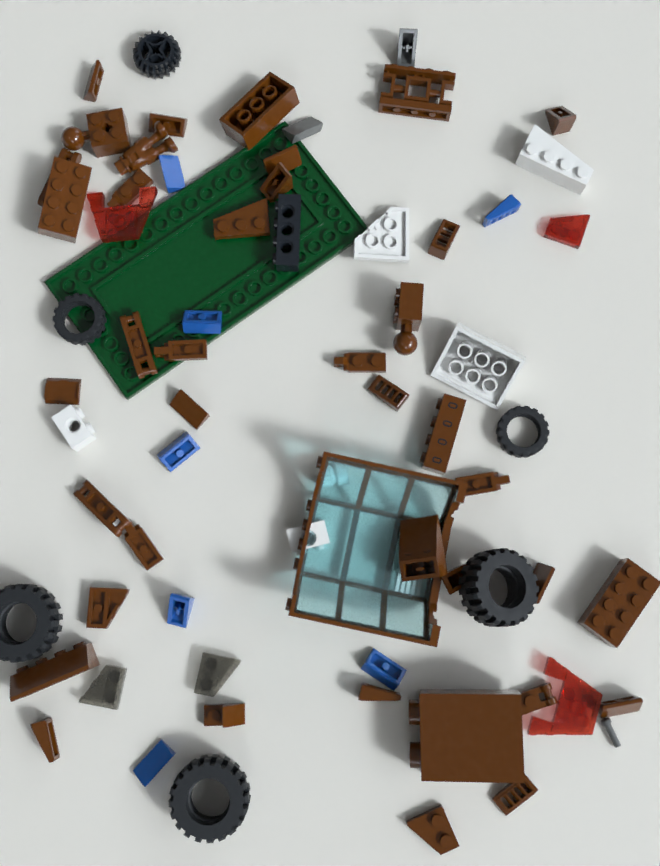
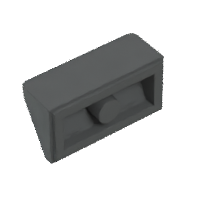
(302, 129)

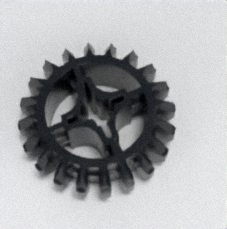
(157, 47)

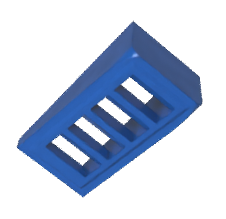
(504, 209)

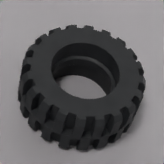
(520, 585)
(46, 627)
(190, 818)

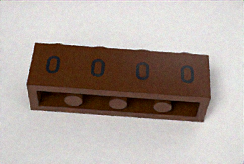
(443, 435)

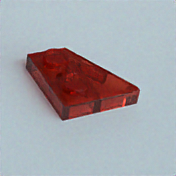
(567, 230)

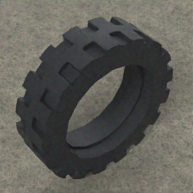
(64, 308)
(536, 418)

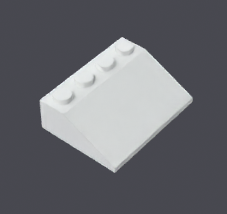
(478, 366)

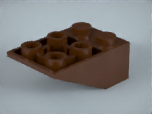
(421, 549)

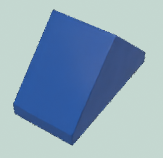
(179, 609)

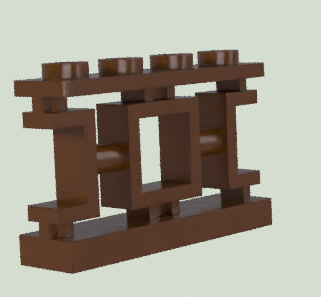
(412, 105)

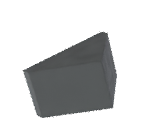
(407, 47)

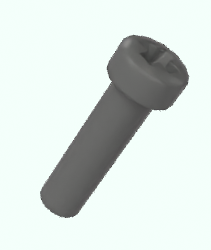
(607, 723)

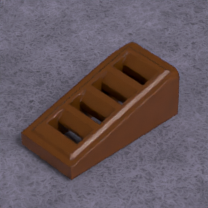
(438, 249)
(390, 402)
(374, 693)
(47, 739)
(526, 794)

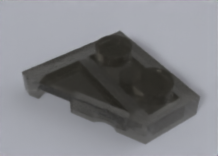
(214, 672)
(107, 688)

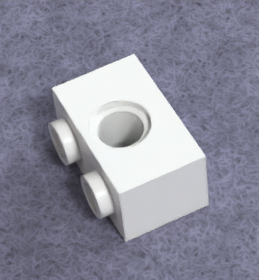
(66, 419)
(318, 528)

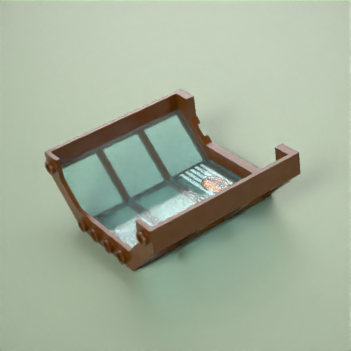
(358, 574)

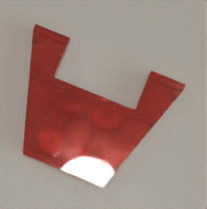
(122, 222)
(576, 705)

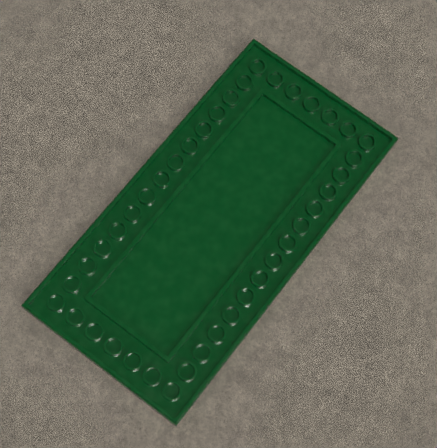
(184, 268)

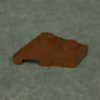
(104, 606)
(434, 829)

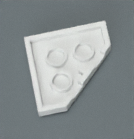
(385, 238)

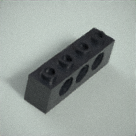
(287, 204)

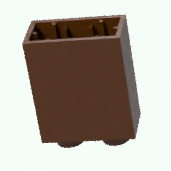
(468, 735)

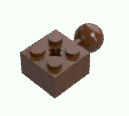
(106, 131)
(407, 316)

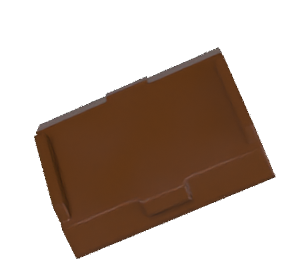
(62, 391)

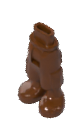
(142, 151)

